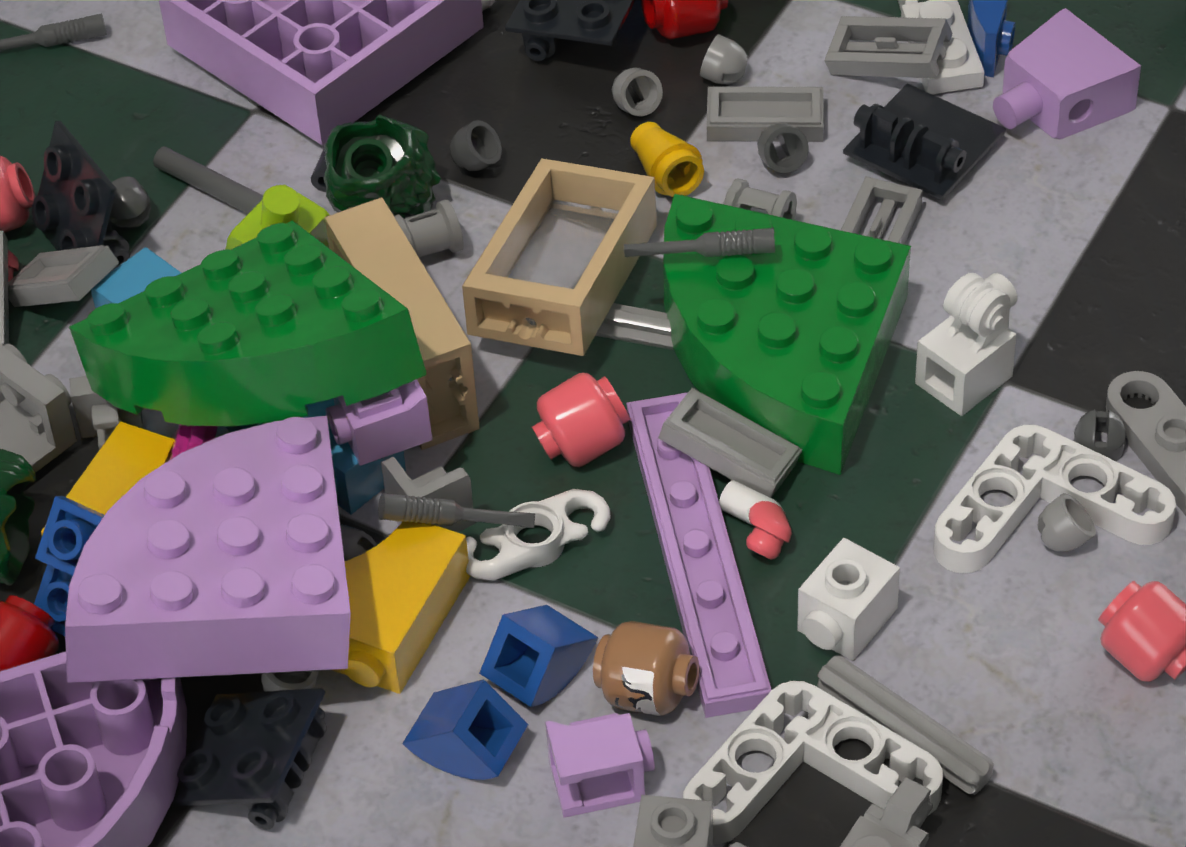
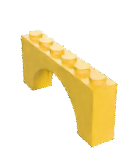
(394, 589)

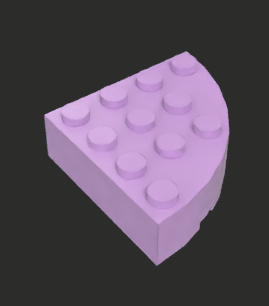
(318, 58)
(217, 565)
(86, 757)

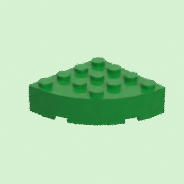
(785, 331)
(250, 336)

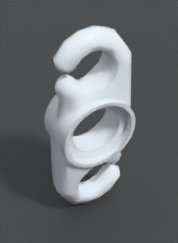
(549, 513)

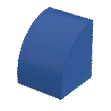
(536, 653)
(466, 731)

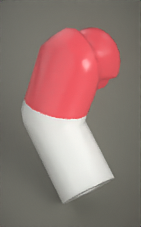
(760, 511)

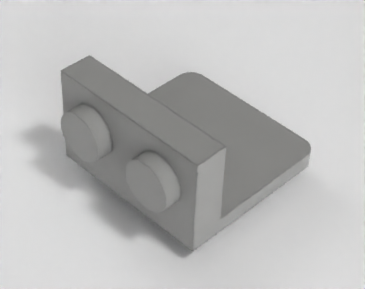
(32, 411)

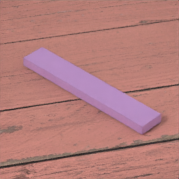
(699, 565)

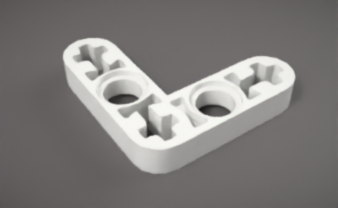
(1047, 479)
(808, 742)

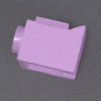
(382, 422)
(598, 763)

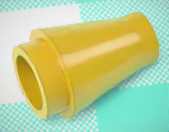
(668, 159)

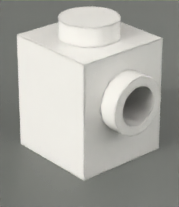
(848, 599)

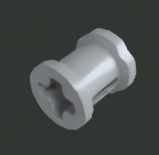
(744, 197)
(433, 230)

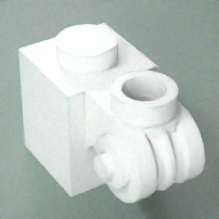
(973, 347)

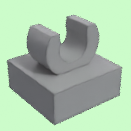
(95, 414)

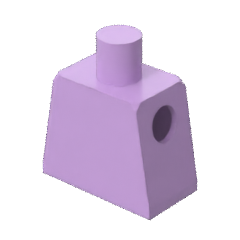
(1066, 79)

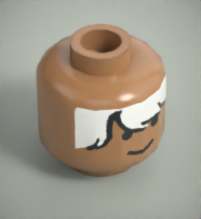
(645, 668)

